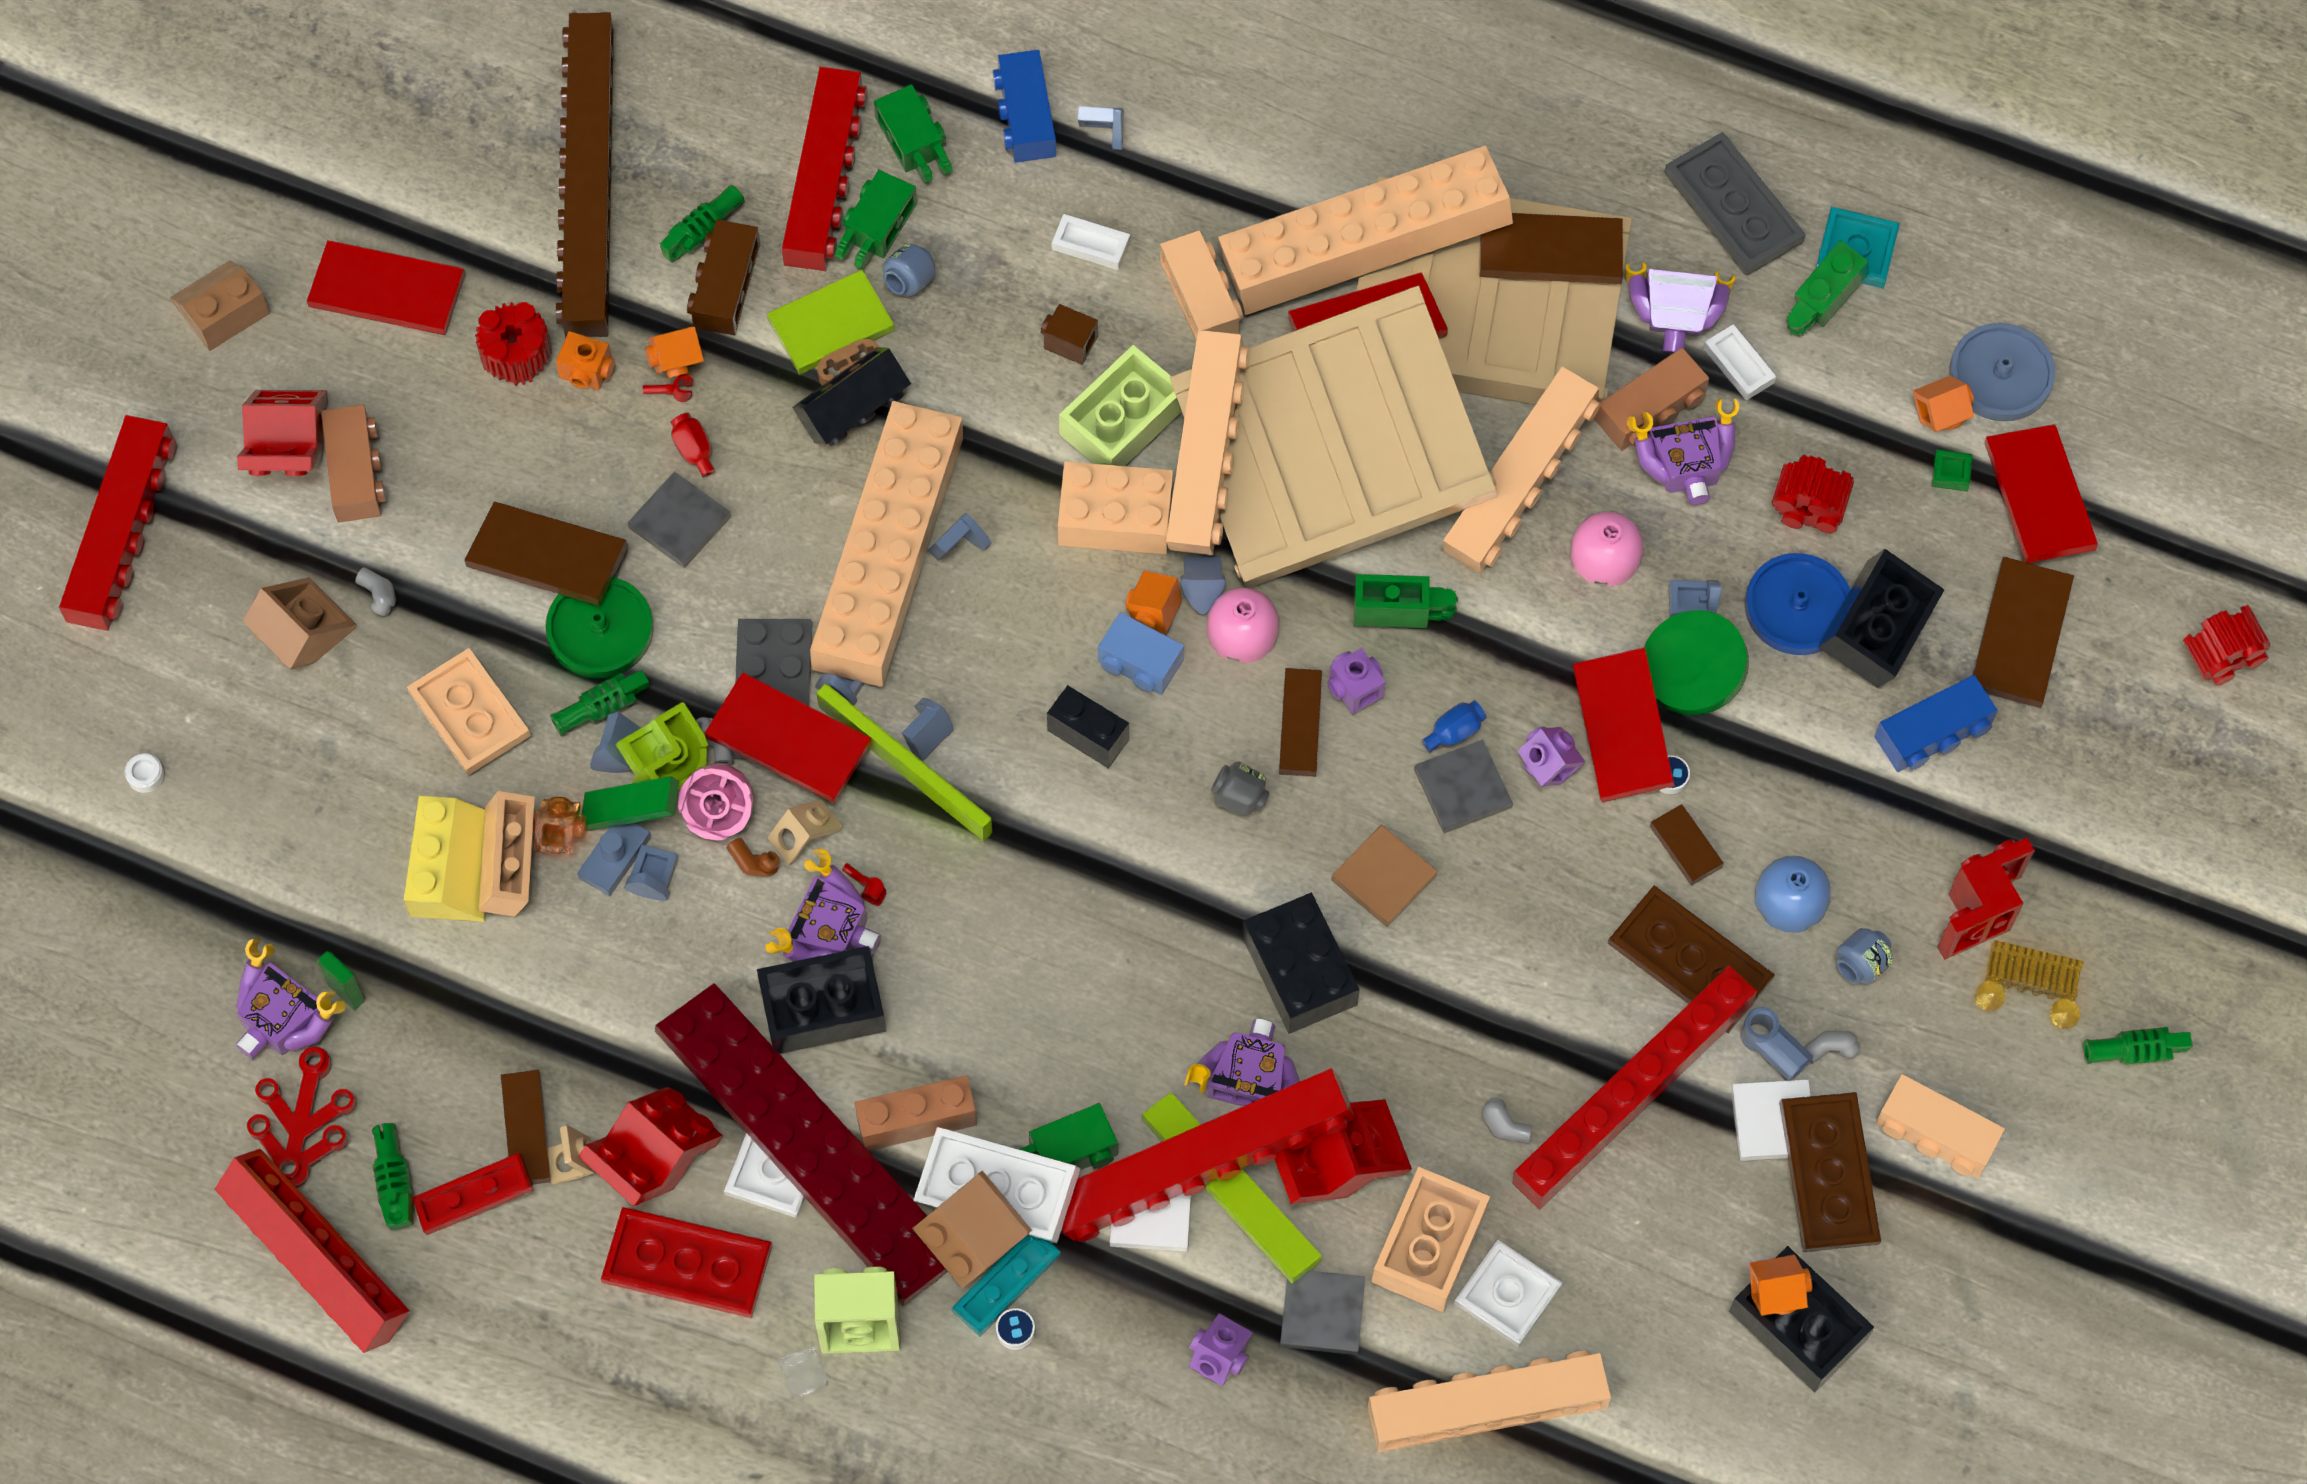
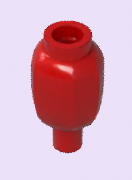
(692, 442)

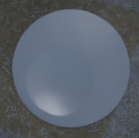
(2005, 369)

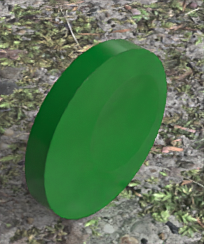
(600, 638)
(1696, 662)

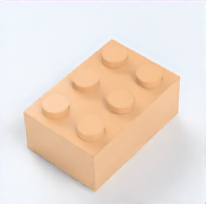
(1115, 507)
(1430, 1239)

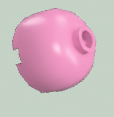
(1607, 548)
(1243, 625)
(716, 801)

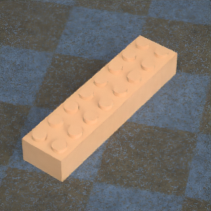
(1365, 230)
(887, 544)

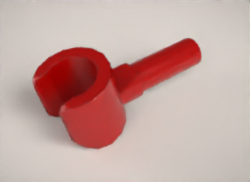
(673, 389)
(874, 888)

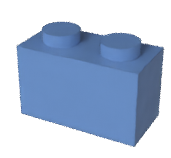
(1140, 654)

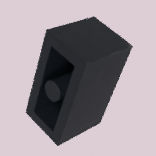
(1088, 726)

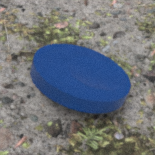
(1794, 602)

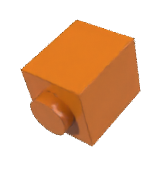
(674, 352)
(584, 361)
(1944, 403)
(1154, 600)
(1779, 1285)

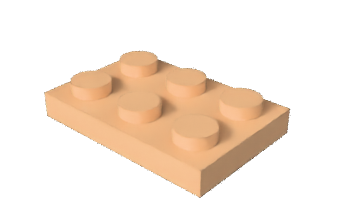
(468, 711)

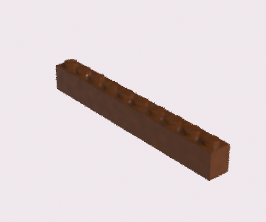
(587, 175)

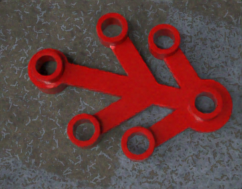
(301, 1124)

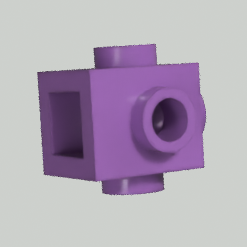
(1356, 680)
(1550, 755)
(1220, 1358)

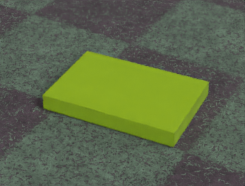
(830, 320)

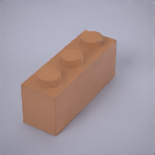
(1659, 391)
(352, 463)
(915, 1113)

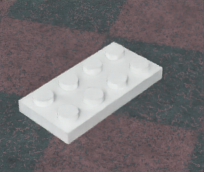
(1031, 1183)

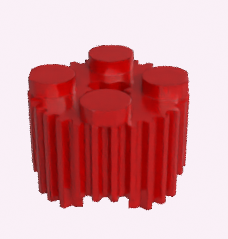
(513, 342)
(1812, 494)
(2228, 645)

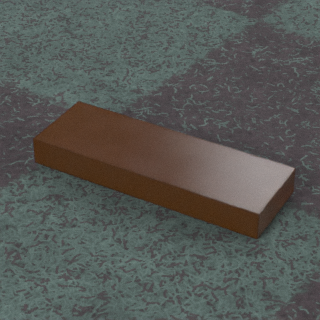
(1300, 722)
(526, 1122)

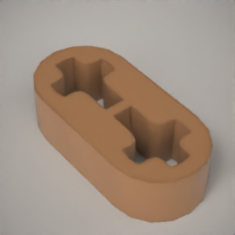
(843, 358)

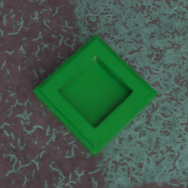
(1951, 470)

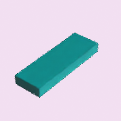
(1005, 1283)

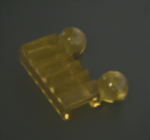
(2034, 972)

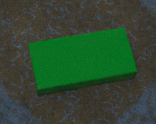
(341, 980)

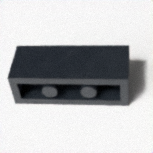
(852, 396)

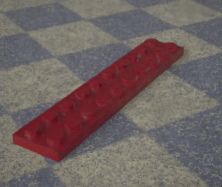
(802, 1138)

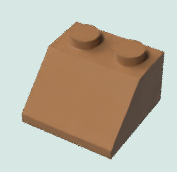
(221, 304)
(297, 621)
(972, 1229)

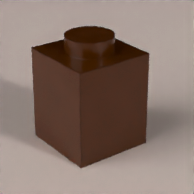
(1069, 333)

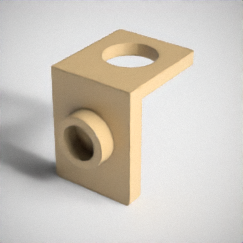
(806, 823)
(571, 1146)

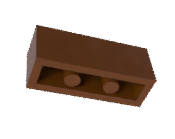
(724, 277)

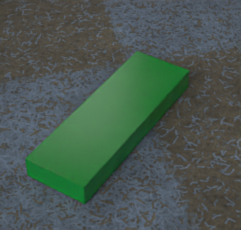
(630, 803)

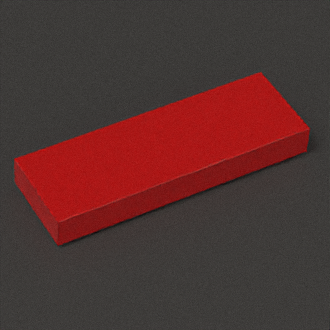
(472, 1193)

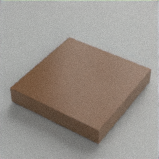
(1384, 875)

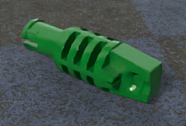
(692, 230)
(600, 701)
(2138, 1046)
(392, 1178)

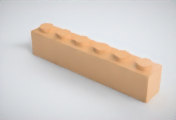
(1206, 442)
(1523, 468)
(1488, 1401)

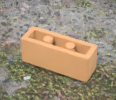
(1199, 285)
(506, 854)
(1939, 1127)

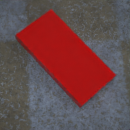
(386, 287)
(1335, 306)
(2041, 493)
(1623, 725)
(788, 737)
(686, 1262)

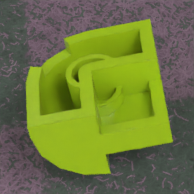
(666, 747)

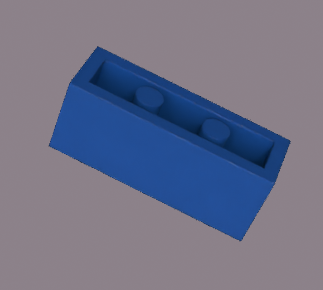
(1025, 106)
(1936, 724)

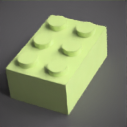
(1120, 410)
(856, 1311)

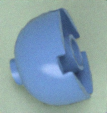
(1793, 894)

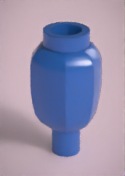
(1455, 725)

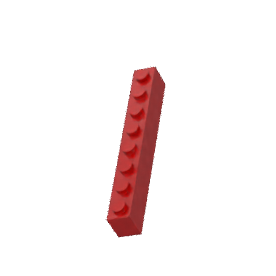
(1634, 1087)
(1207, 1153)

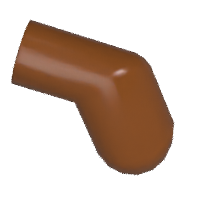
(753, 864)

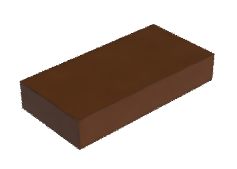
(1686, 844)

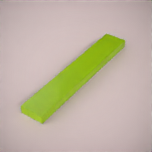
(907, 763)
(1242, 1200)

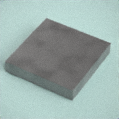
(679, 519)
(1463, 786)
(1323, 1313)

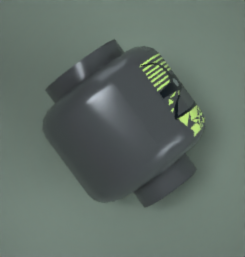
(1240, 789)

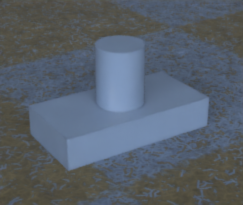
(613, 857)

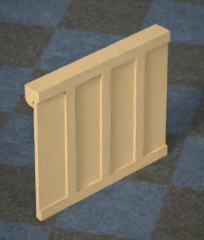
(1515, 333)
(1345, 439)

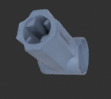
(1777, 1046)

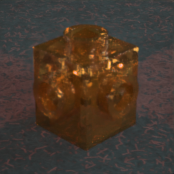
(558, 825)

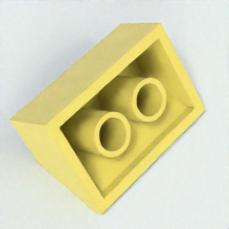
(445, 860)

